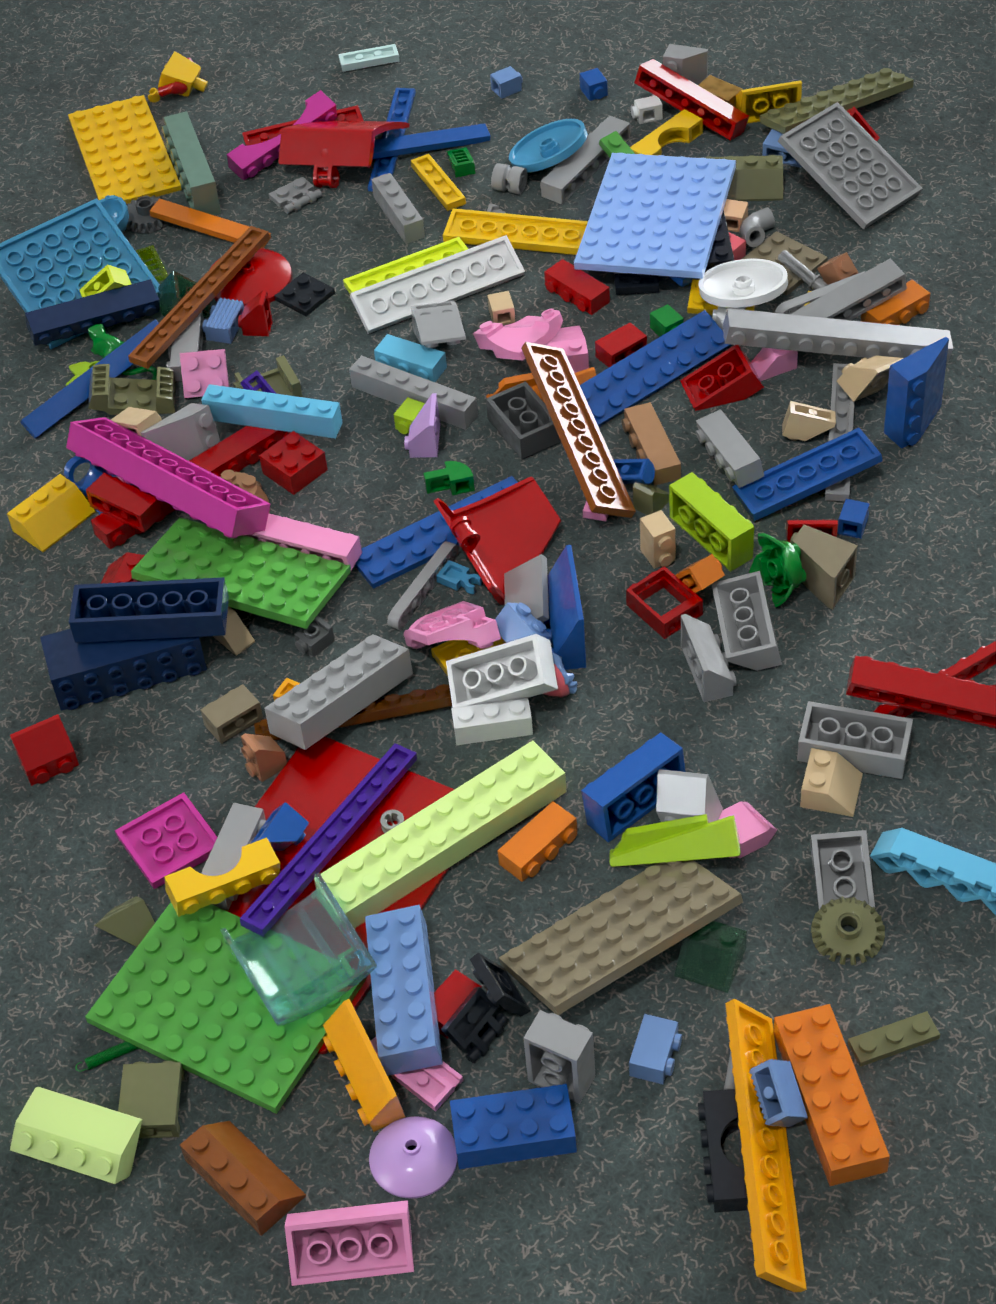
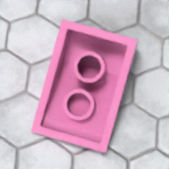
(574, 345)

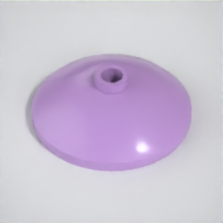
(414, 1171)

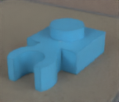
(456, 575)

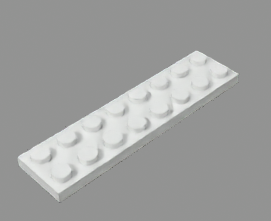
(436, 283)

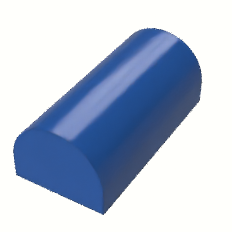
(635, 470)

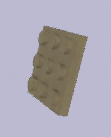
(776, 244)

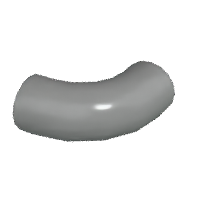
(754, 225)

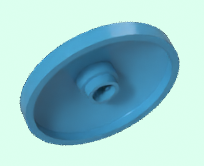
(548, 145)

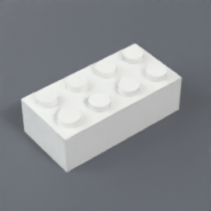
(503, 672)

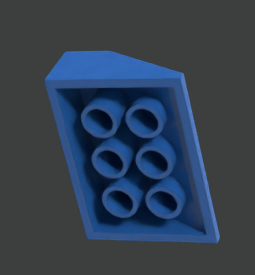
(915, 393)
(566, 612)

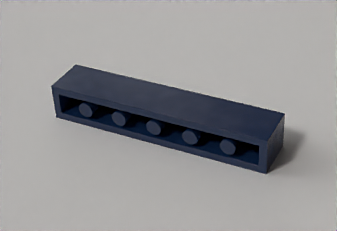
(103, 308)

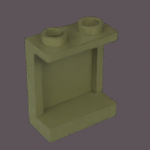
(281, 379)
(153, 1095)

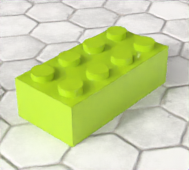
(711, 521)

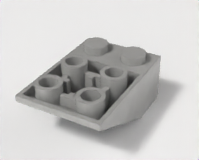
(437, 324)

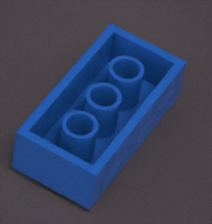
(630, 787)
(513, 1126)

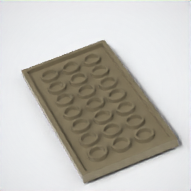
(618, 932)

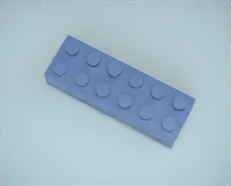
(403, 991)

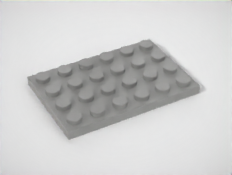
(850, 165)

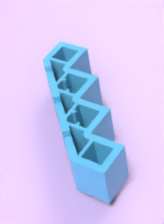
(937, 864)

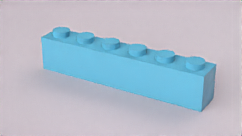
(273, 411)

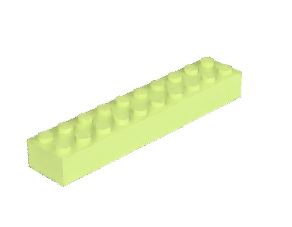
(444, 832)

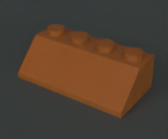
(241, 1174)

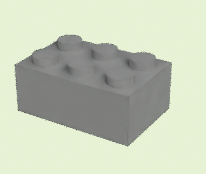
(560, 1054)

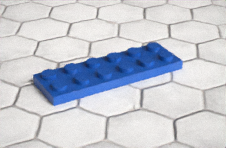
(808, 473)

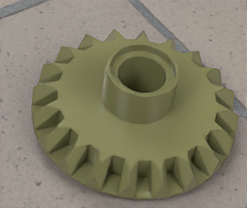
(834, 941)

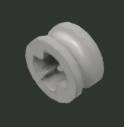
(390, 815)

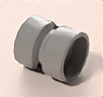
(509, 178)

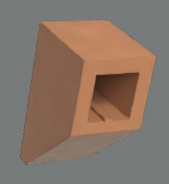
(837, 269)
(262, 756)

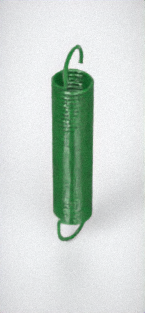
(108, 1055)

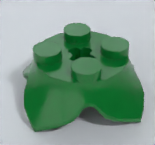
(779, 567)

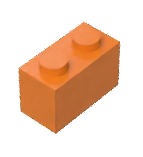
(701, 573)

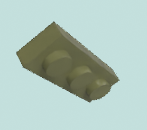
(893, 1038)

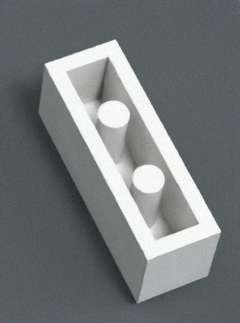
(492, 721)

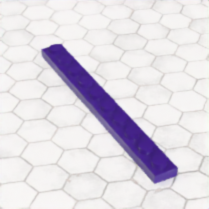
(327, 840)

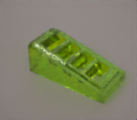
(151, 253)

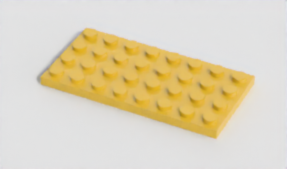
(124, 150)

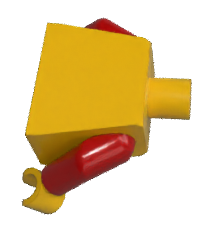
(178, 78)

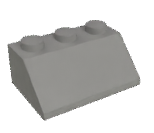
(706, 660)

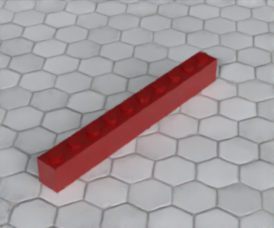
(229, 454)

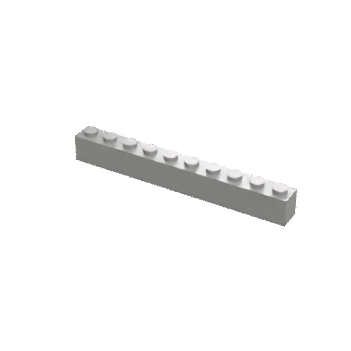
(827, 335)

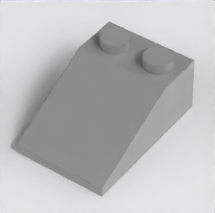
(185, 431)
(842, 866)

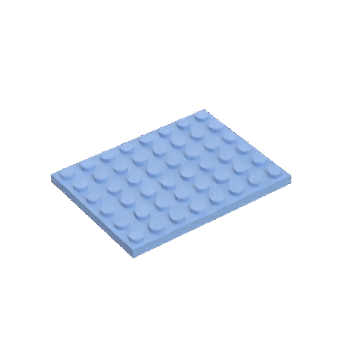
(656, 215)

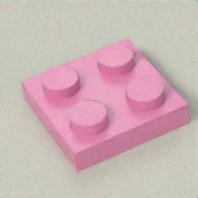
(202, 369)

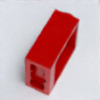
(671, 621)

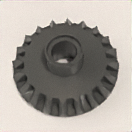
(140, 218)

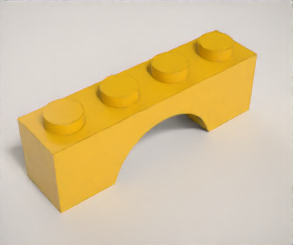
(680, 128)
(192, 890)

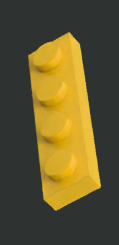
(438, 182)

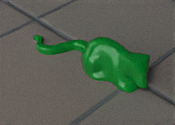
(104, 344)

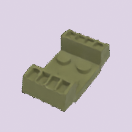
(117, 394)

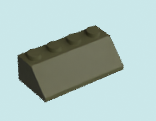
(756, 178)

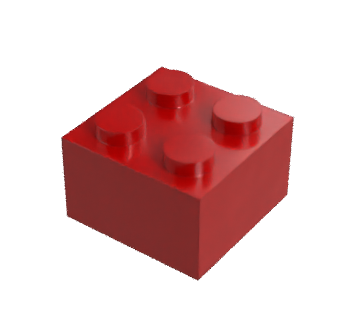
(293, 462)

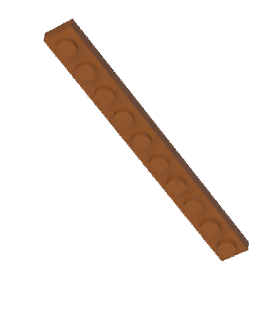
(198, 297)

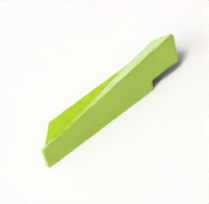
(677, 841)

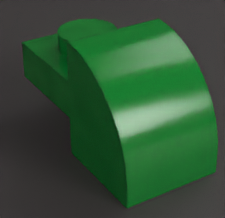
(454, 476)

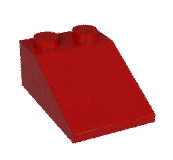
(722, 380)

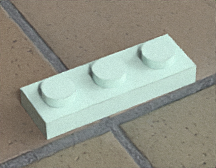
(368, 57)

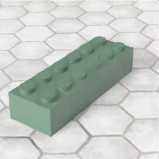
(190, 164)

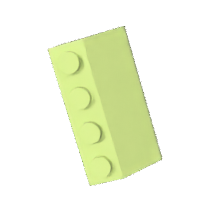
(77, 1135)

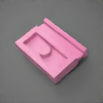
(431, 1084)

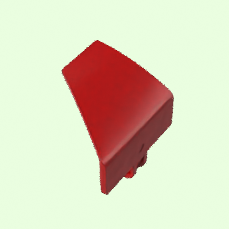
(331, 145)
(503, 531)

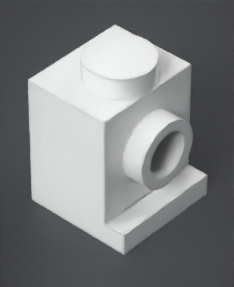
(647, 109)

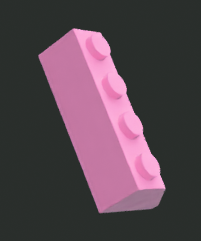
(349, 1243)

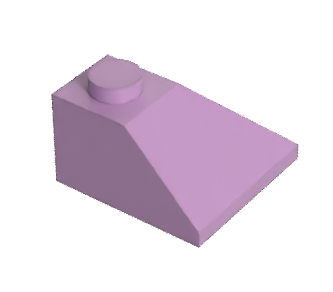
(425, 431)

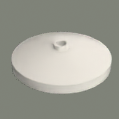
(743, 283)

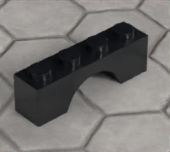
(727, 1180)

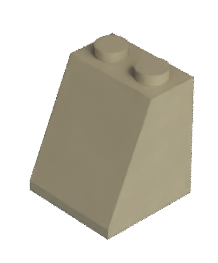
(827, 563)

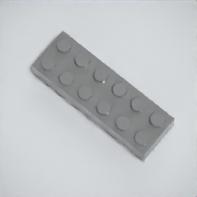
(338, 691)

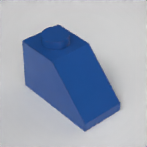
(283, 828)

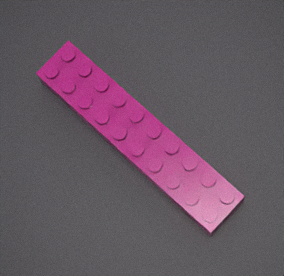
(168, 477)

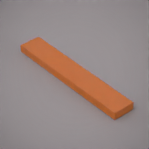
(198, 221)

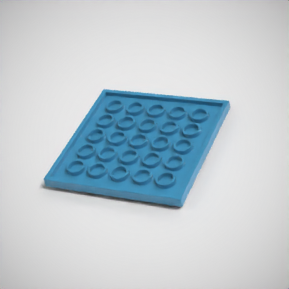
(64, 254)

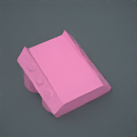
(751, 826)

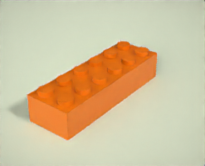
(832, 1095)

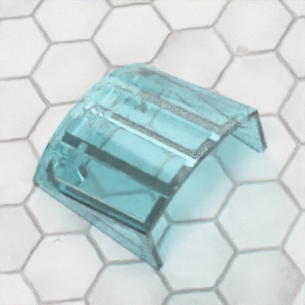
(303, 958)

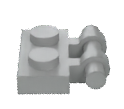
(295, 195)

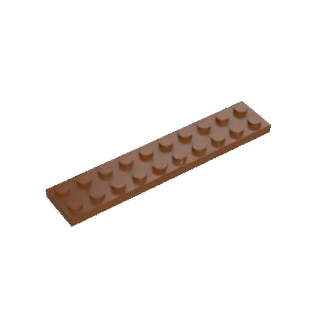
(578, 431)

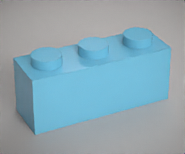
(411, 357)

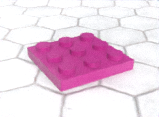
(167, 839)

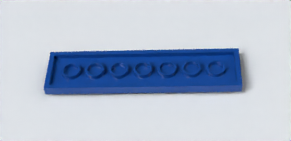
(653, 367)
(415, 543)

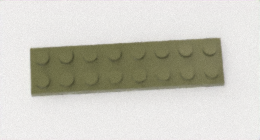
(853, 94)

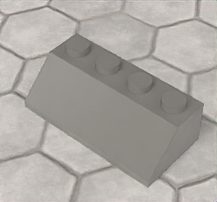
(746, 622)

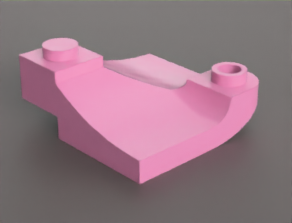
(508, 339)
(454, 622)

